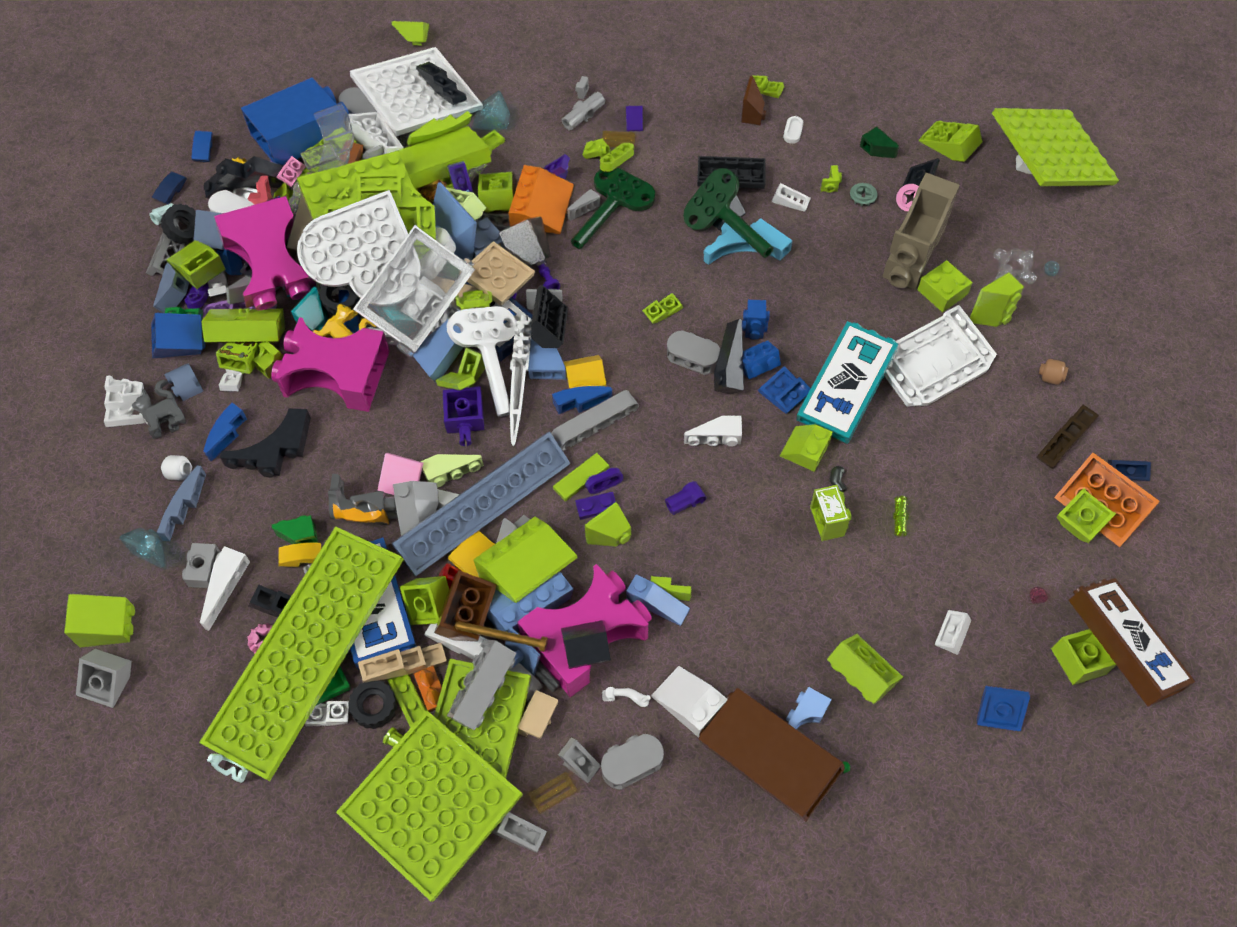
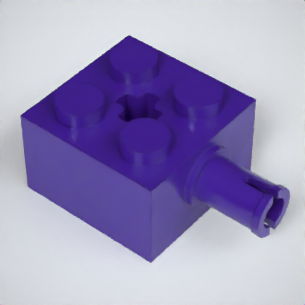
(463, 412)

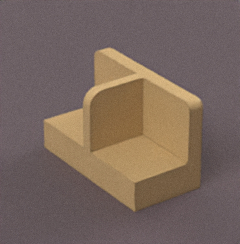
(537, 715)

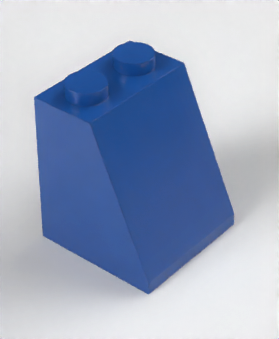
(176, 335)

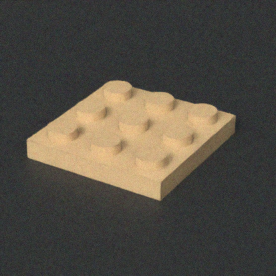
(499, 273)

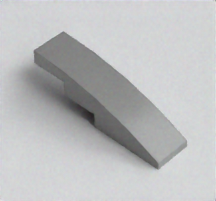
(520, 832)

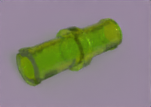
(900, 516)

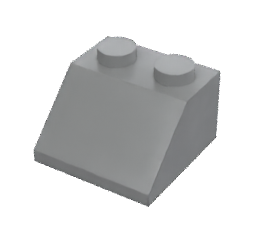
(102, 677)

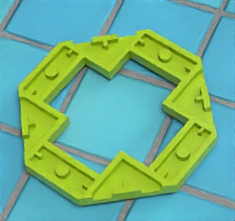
(380, 182)

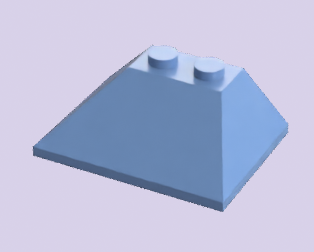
(455, 221)

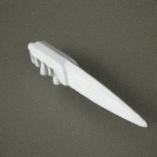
(519, 366)

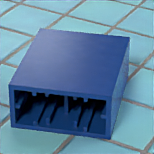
(285, 120)

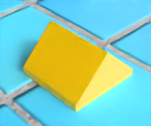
(585, 372)

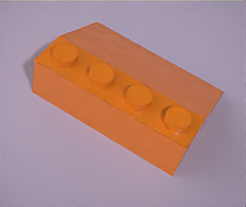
(541, 195)
(1115, 492)

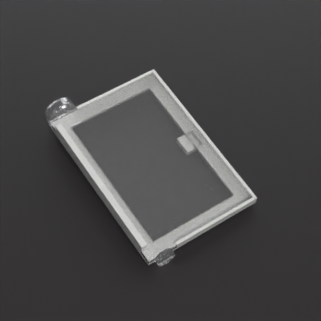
(414, 290)

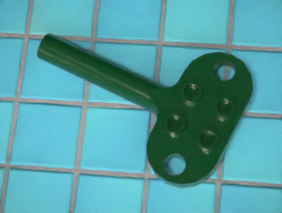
(620, 190)
(713, 202)

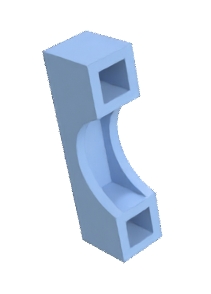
(810, 708)

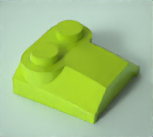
(1085, 516)

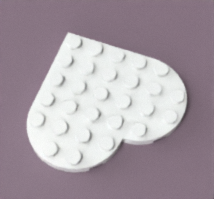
(352, 243)

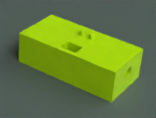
(243, 325)

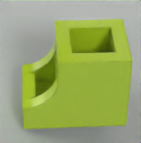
(267, 358)

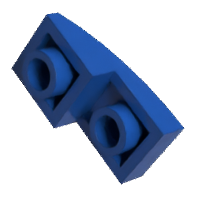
(201, 146)

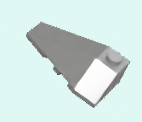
(414, 502)

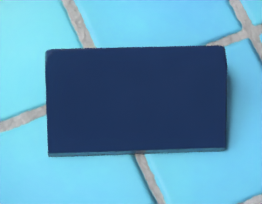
(1133, 469)

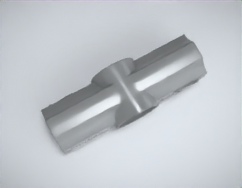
(583, 111)

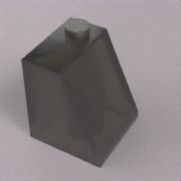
(527, 241)

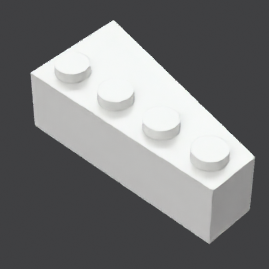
(371, 130)

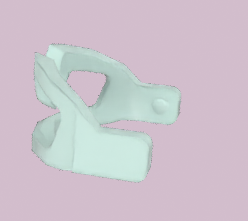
(215, 759)

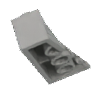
(481, 684)

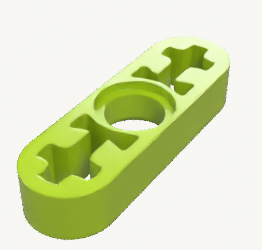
(616, 157)

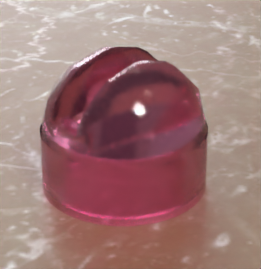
(1038, 592)

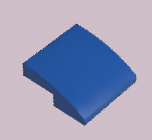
(784, 390)

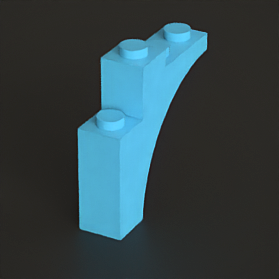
(731, 242)

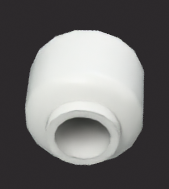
(176, 467)

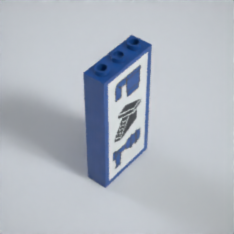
(387, 625)

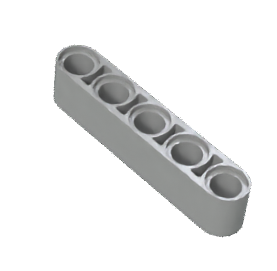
(594, 419)

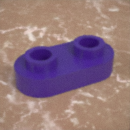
(197, 297)
(604, 480)

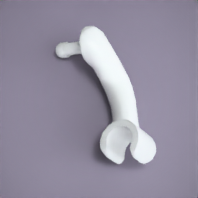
(640, 699)

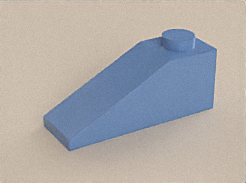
(656, 600)

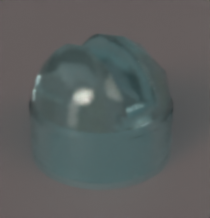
(1054, 267)

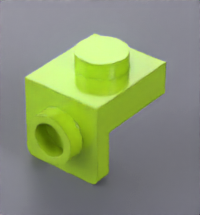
(595, 149)
(832, 183)

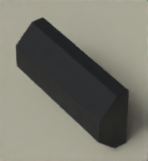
(749, 171)
(548, 319)

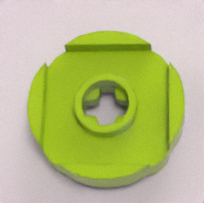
(474, 299)

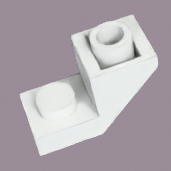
(218, 284)

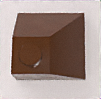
(753, 104)

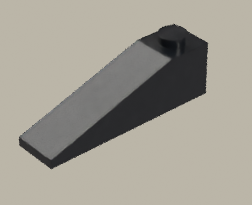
(729, 366)

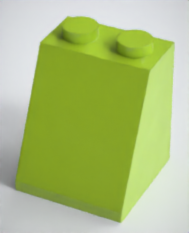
(98, 620)

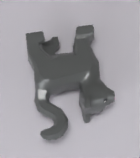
(160, 412)

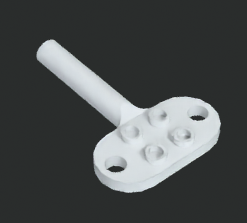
(484, 330)

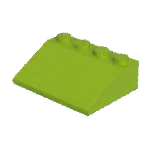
(524, 559)

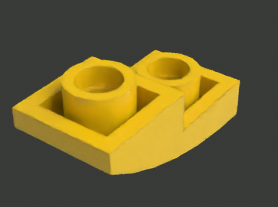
(299, 553)

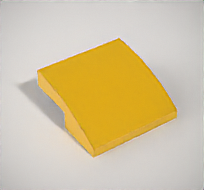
(468, 550)

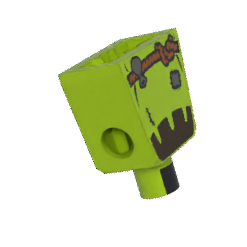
(238, 356)

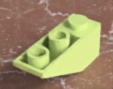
(448, 467)

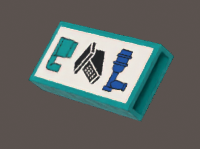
(848, 381)

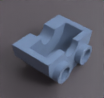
(184, 382)

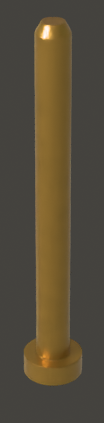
(541, 643)

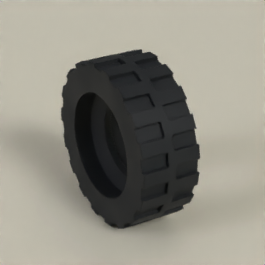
(169, 228)
(330, 305)
(361, 693)

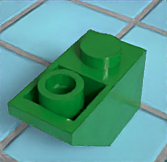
(296, 530)

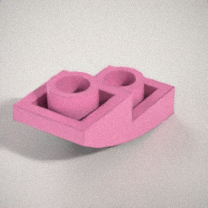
(291, 171)

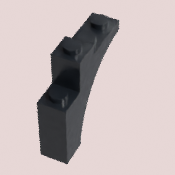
(236, 175)
(268, 454)

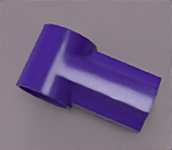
(689, 496)

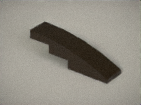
(1067, 436)

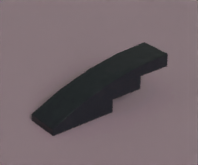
(438, 80)

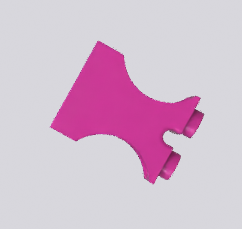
(260, 238)
(343, 364)
(598, 604)

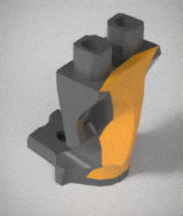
(360, 508)

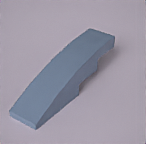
(185, 497)

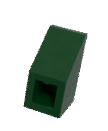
(878, 144)

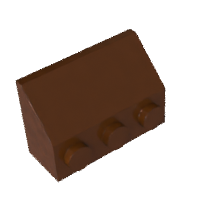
(466, 602)

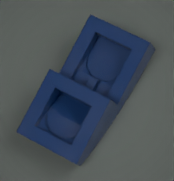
(171, 183)

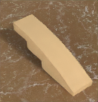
(402, 663)

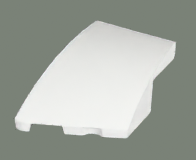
(119, 401)

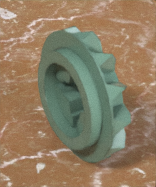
(870, 193)

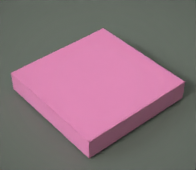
(398, 470)

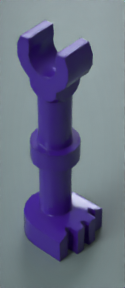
(550, 283)

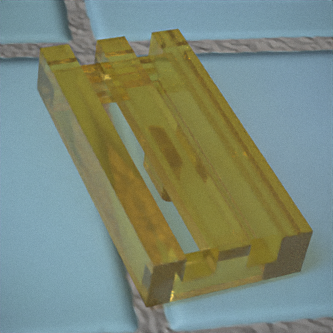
(615, 138)
(533, 794)

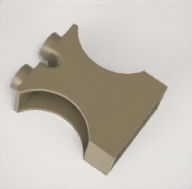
(920, 231)

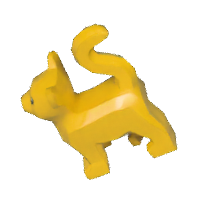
(335, 326)

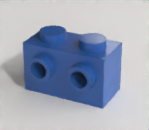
(755, 319)
(760, 359)

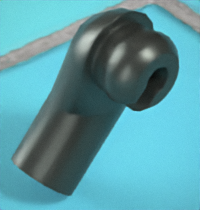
(836, 476)

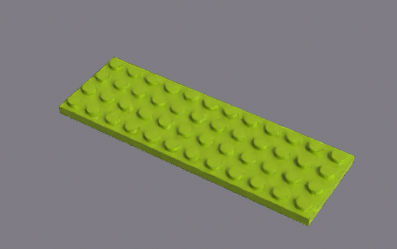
(301, 653)

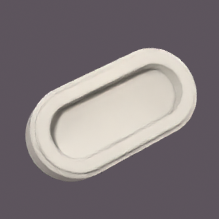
(793, 129)

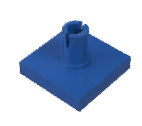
(1003, 708)

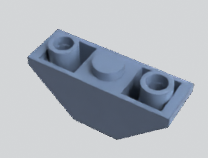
(171, 289)

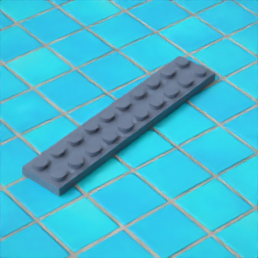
(480, 504)

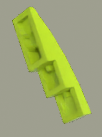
(434, 128)

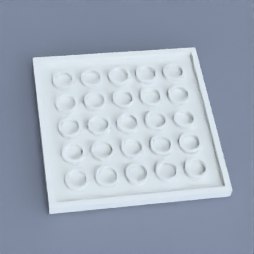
(405, 97)

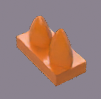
(429, 687)

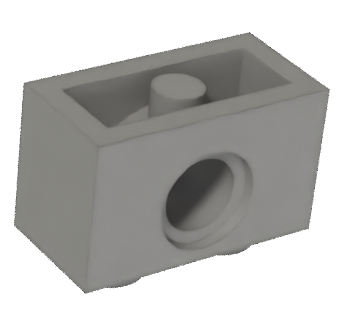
(198, 555)

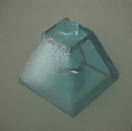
(493, 115)
(145, 546)

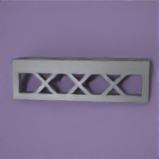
(161, 249)

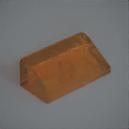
(429, 190)

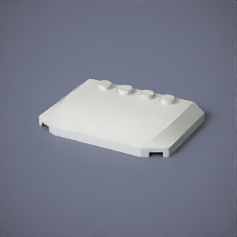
(939, 359)

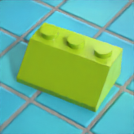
(997, 301)
(864, 668)

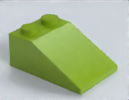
(496, 191)

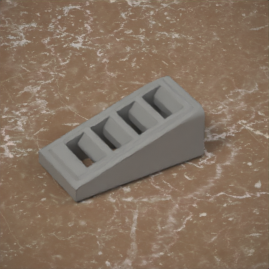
(584, 204)

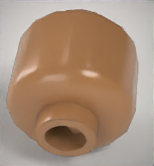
(1053, 371)

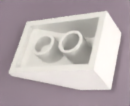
(689, 699)

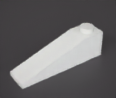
(226, 573)

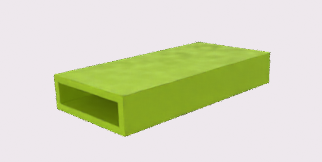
(429, 159)

